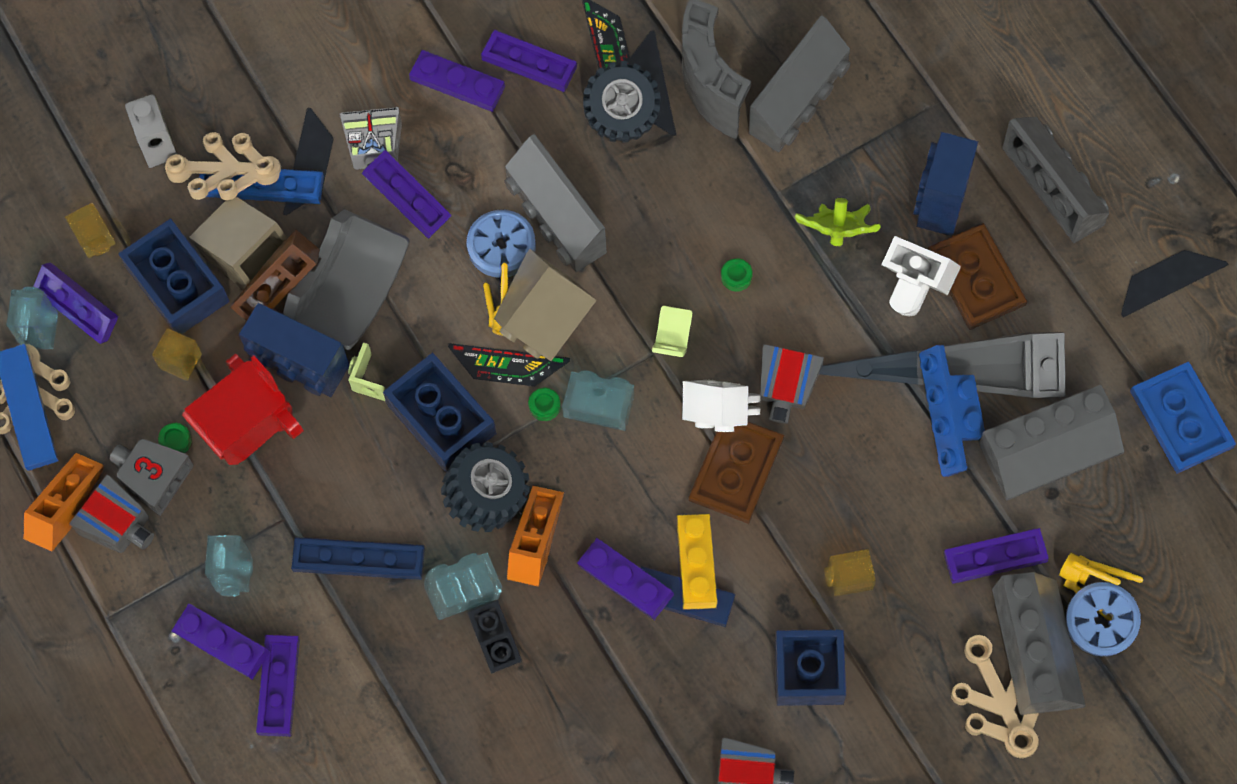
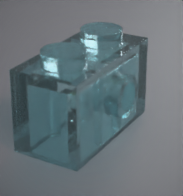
(32, 318)
(598, 400)
(228, 564)
(462, 585)

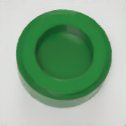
(736, 274)
(544, 404)
(175, 437)

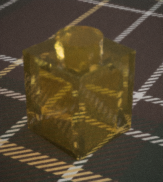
(90, 230)
(177, 354)
(850, 573)

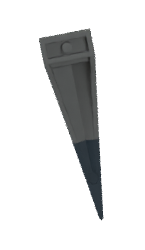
(1006, 365)

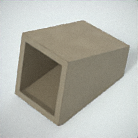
(238, 240)
(542, 307)

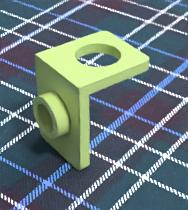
(673, 331)
(357, 369)

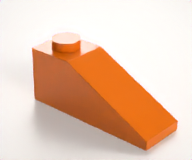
(52, 511)
(534, 536)

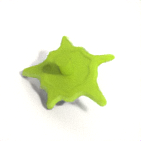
(839, 222)

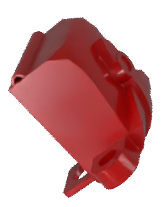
(241, 411)

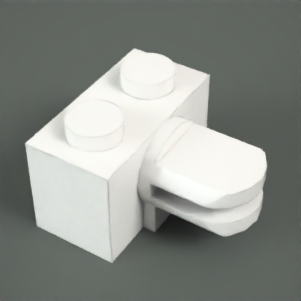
(917, 272)
(718, 404)

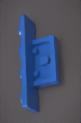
(952, 408)

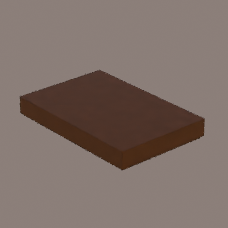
(984, 282)
(736, 470)

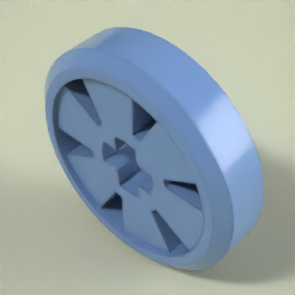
(497, 225)
(1110, 600)

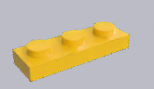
(696, 561)

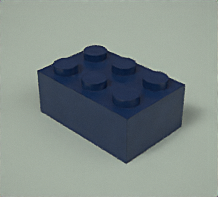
(944, 183)
(174, 277)
(294, 350)
(439, 411)

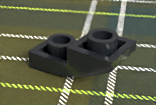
(494, 637)

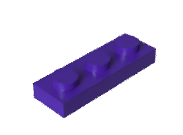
(529, 60)
(457, 80)
(406, 194)
(76, 303)
(996, 556)
(625, 579)
(220, 641)
(278, 686)

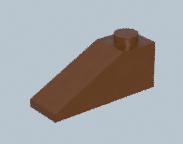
(278, 275)

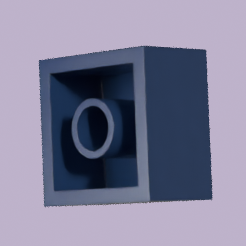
(810, 667)

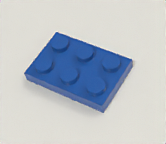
(1182, 417)

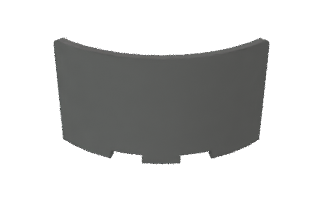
(708, 80)
(350, 280)

